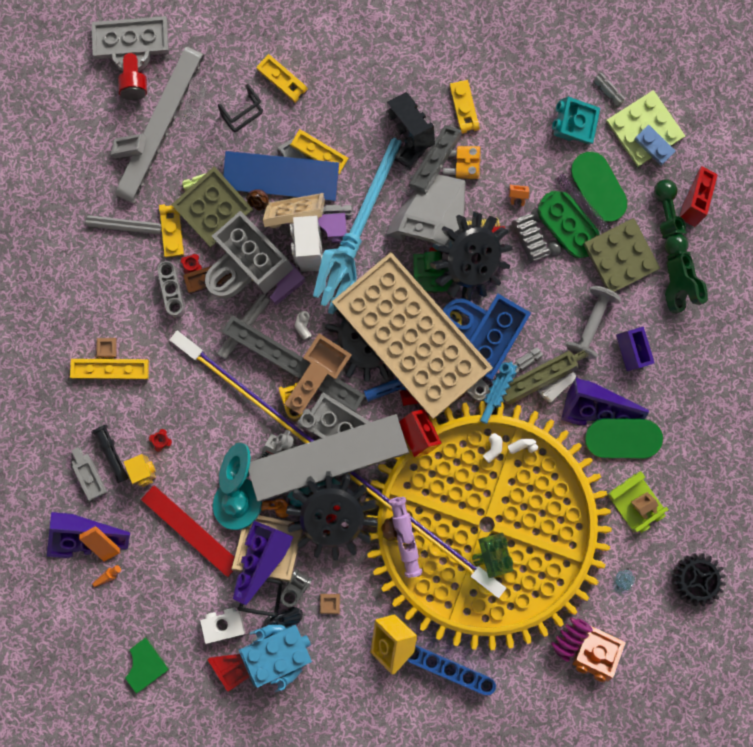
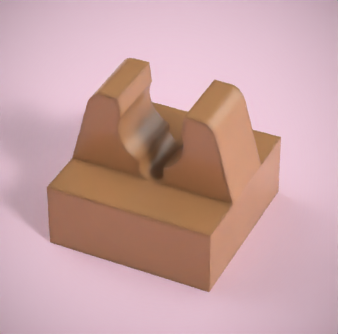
(644, 504)

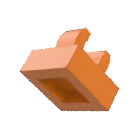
(520, 192)

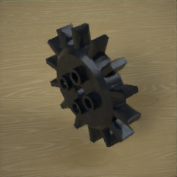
(457, 256)
(356, 348)
(322, 501)

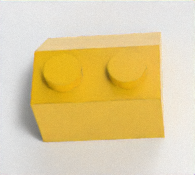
(392, 642)

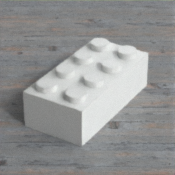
(306, 243)

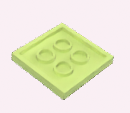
(636, 117)

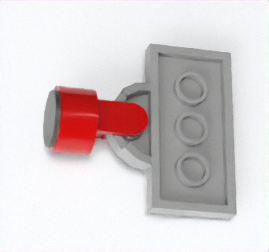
(130, 46)

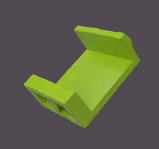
(627, 492)

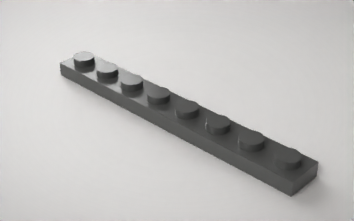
(289, 361)

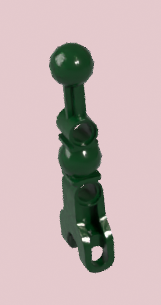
(680, 263)

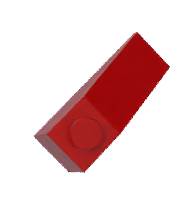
(699, 197)

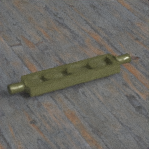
(543, 376)

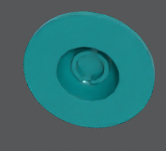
(234, 468)
(237, 509)

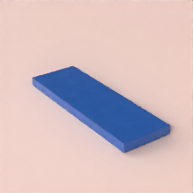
(281, 174)

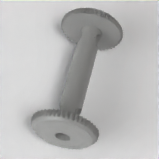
(604, 296)

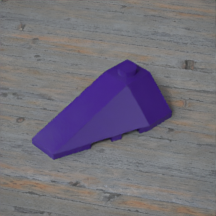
(592, 402)
(66, 530)
(264, 552)

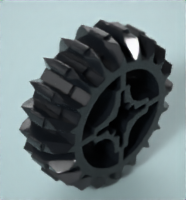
(703, 587)

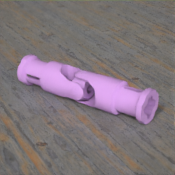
(403, 526)

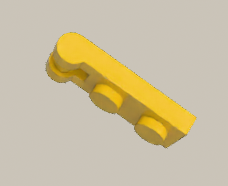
(281, 78)
(464, 106)
(171, 232)

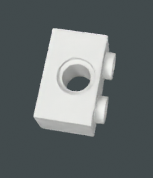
(213, 633)

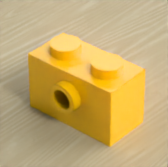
(140, 470)

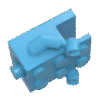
(275, 654)

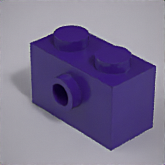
(635, 348)

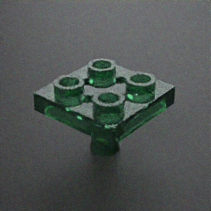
(494, 555)

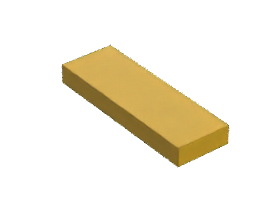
(316, 149)

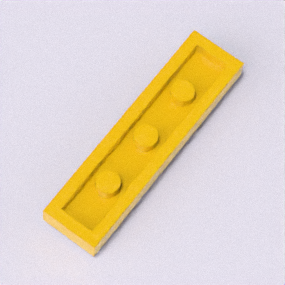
(109, 369)

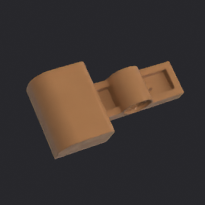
(324, 360)

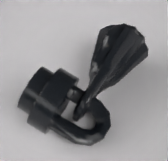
(293, 615)

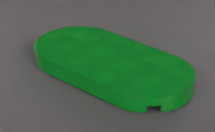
(599, 186)
(566, 222)
(623, 438)

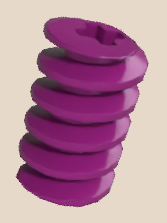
(571, 638)

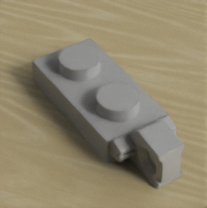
(88, 475)

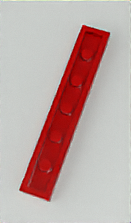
(189, 530)

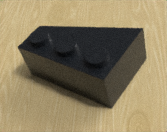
(411, 123)

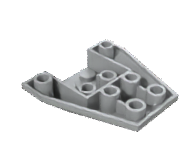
(427, 213)

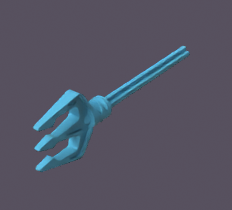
(341, 260)

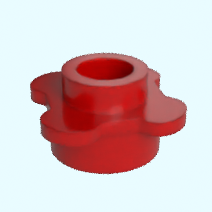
(191, 259)
(162, 434)

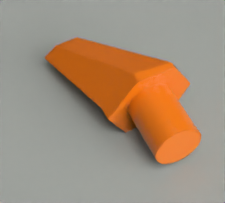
(108, 575)

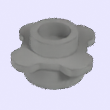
(308, 415)
(284, 441)

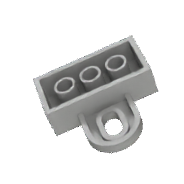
(247, 258)

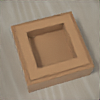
(106, 347)
(329, 603)

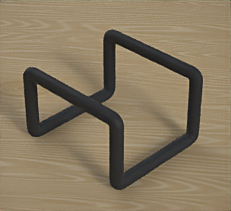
(229, 120)
(240, 608)

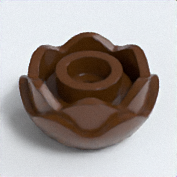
(257, 199)
(388, 530)

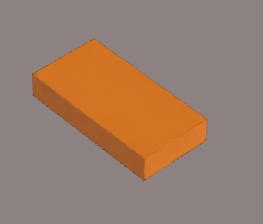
(99, 543)

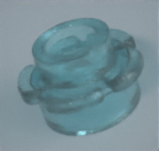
(620, 579)

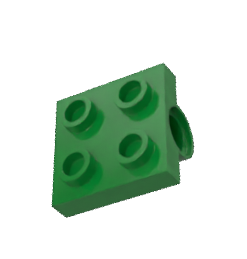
(427, 275)

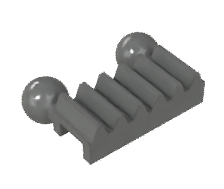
(532, 240)

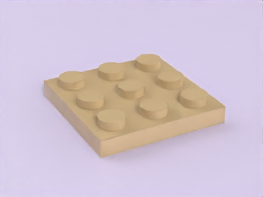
(284, 210)
(285, 568)

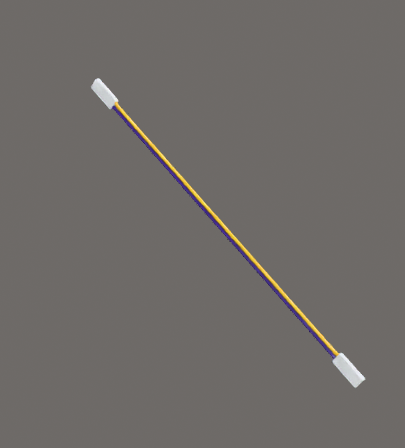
(195, 352)

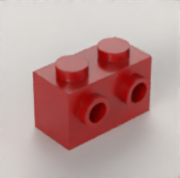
(418, 432)

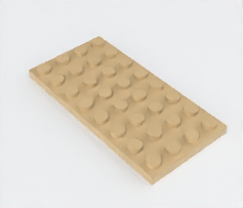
(412, 335)

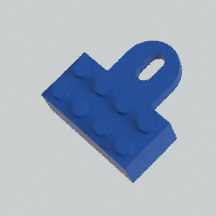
(491, 330)

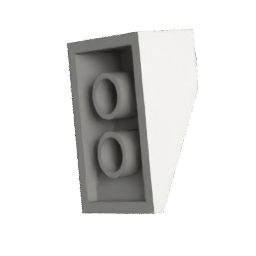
(334, 417)

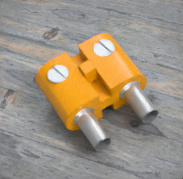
(467, 163)

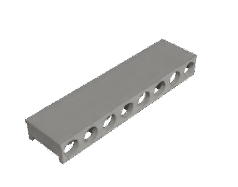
(336, 453)

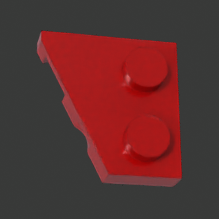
(229, 670)

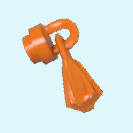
(280, 507)

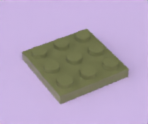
(210, 204)
(621, 255)

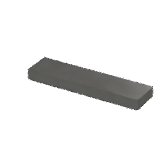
(435, 159)

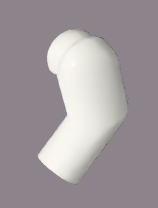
(301, 324)
(521, 444)
(496, 447)

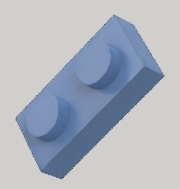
(654, 145)

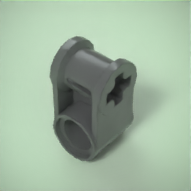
(296, 587)

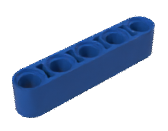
(457, 676)

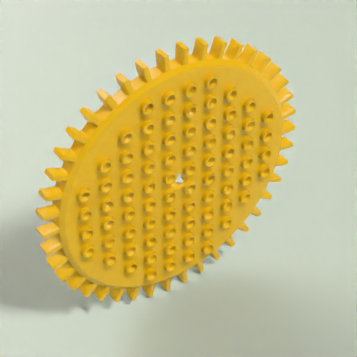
(570, 484)

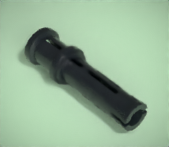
(107, 445)

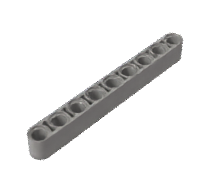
(160, 121)

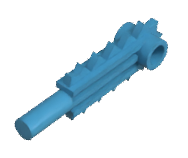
(499, 388)

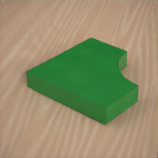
(146, 665)

